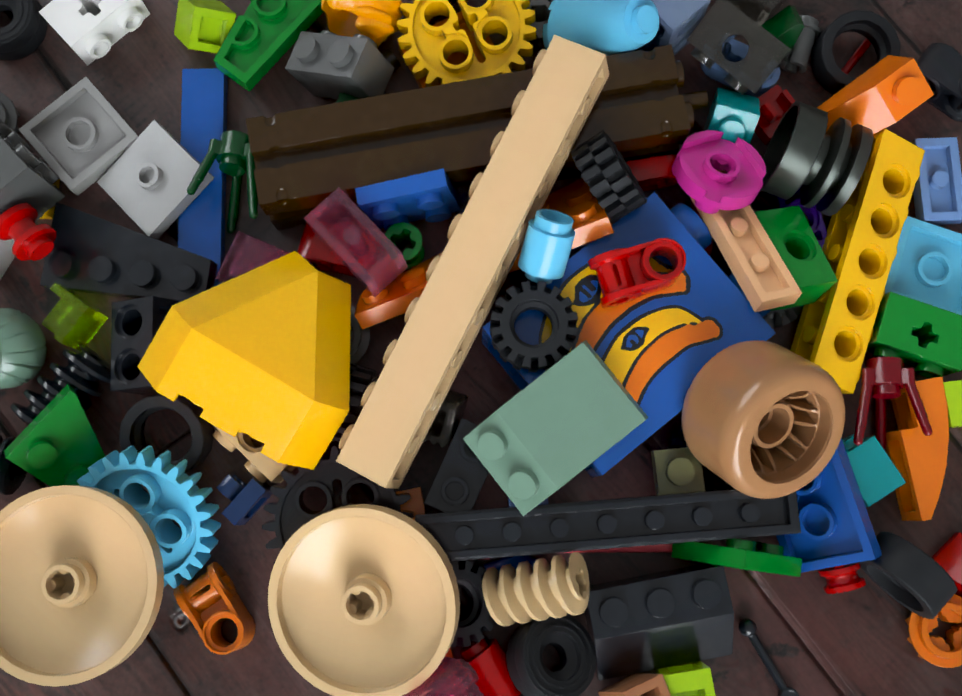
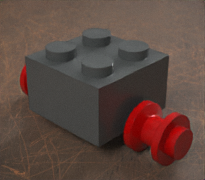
(25, 195)

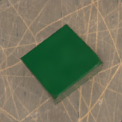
(785, 26)

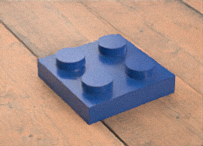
(409, 199)

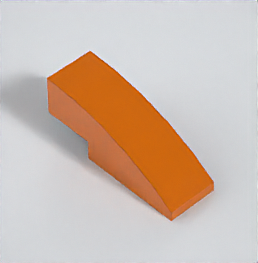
(917, 456)

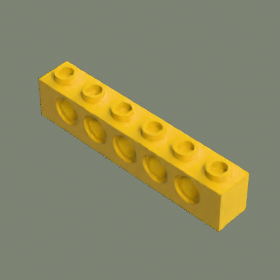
(860, 251)

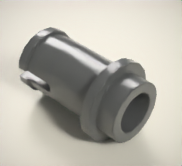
(803, 46)

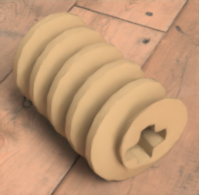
(537, 591)

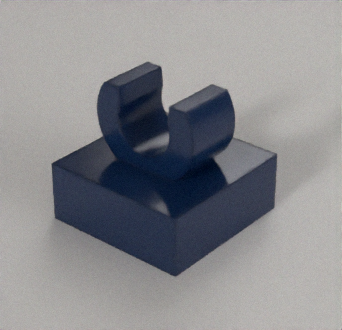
(245, 498)

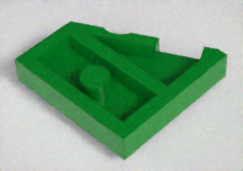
(57, 442)
(741, 555)

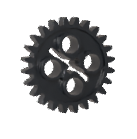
(292, 512)

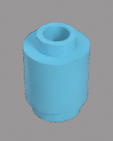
(547, 246)

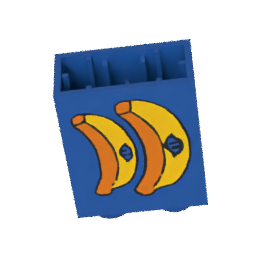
(659, 338)

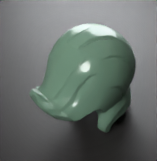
(21, 348)

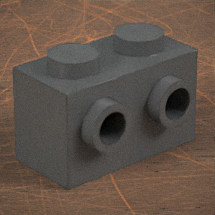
(339, 64)

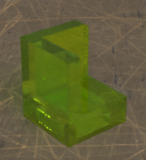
(73, 318)

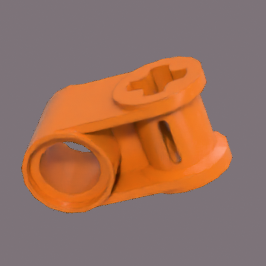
(213, 607)

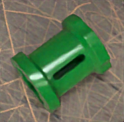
(403, 232)

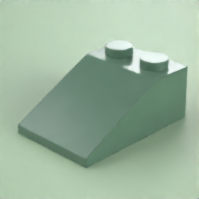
(555, 427)

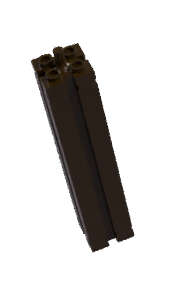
(452, 126)

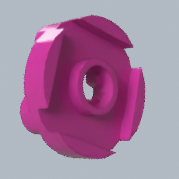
(714, 190)

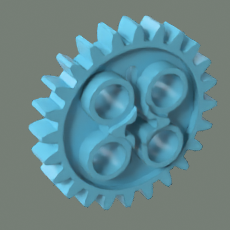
(170, 497)

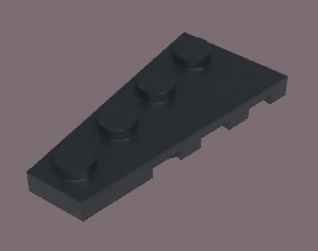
(117, 261)

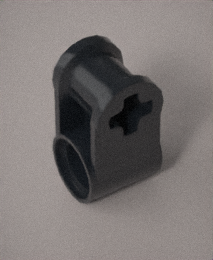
(943, 72)

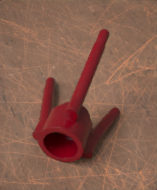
(885, 379)

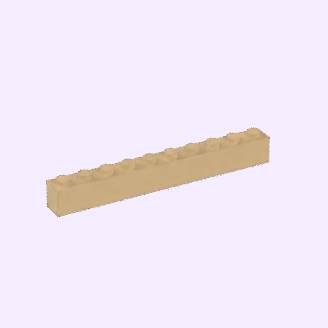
(474, 263)

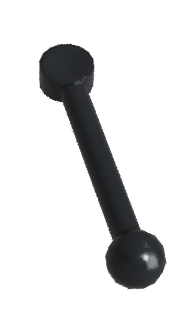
(748, 629)

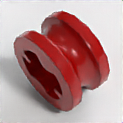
(842, 578)

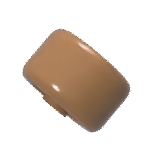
(763, 418)

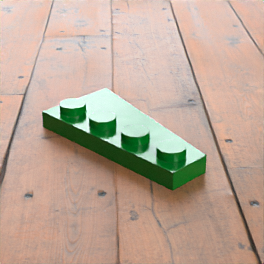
(263, 37)

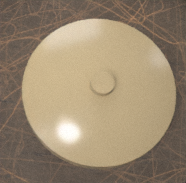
(74, 584)
(363, 602)

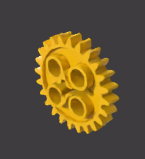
(432, 45)

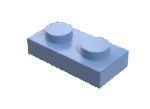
(939, 186)

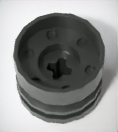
(816, 159)

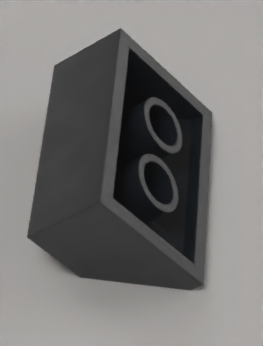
(660, 620)

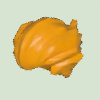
(365, 17)

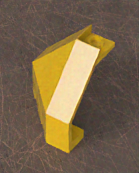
(262, 357)

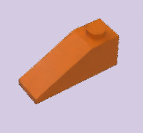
(880, 94)

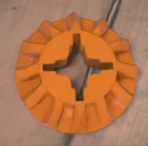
(933, 647)

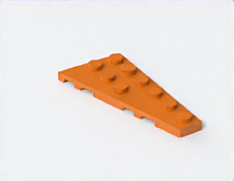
(574, 200)

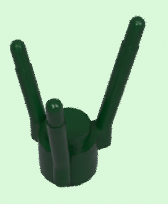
(234, 159)

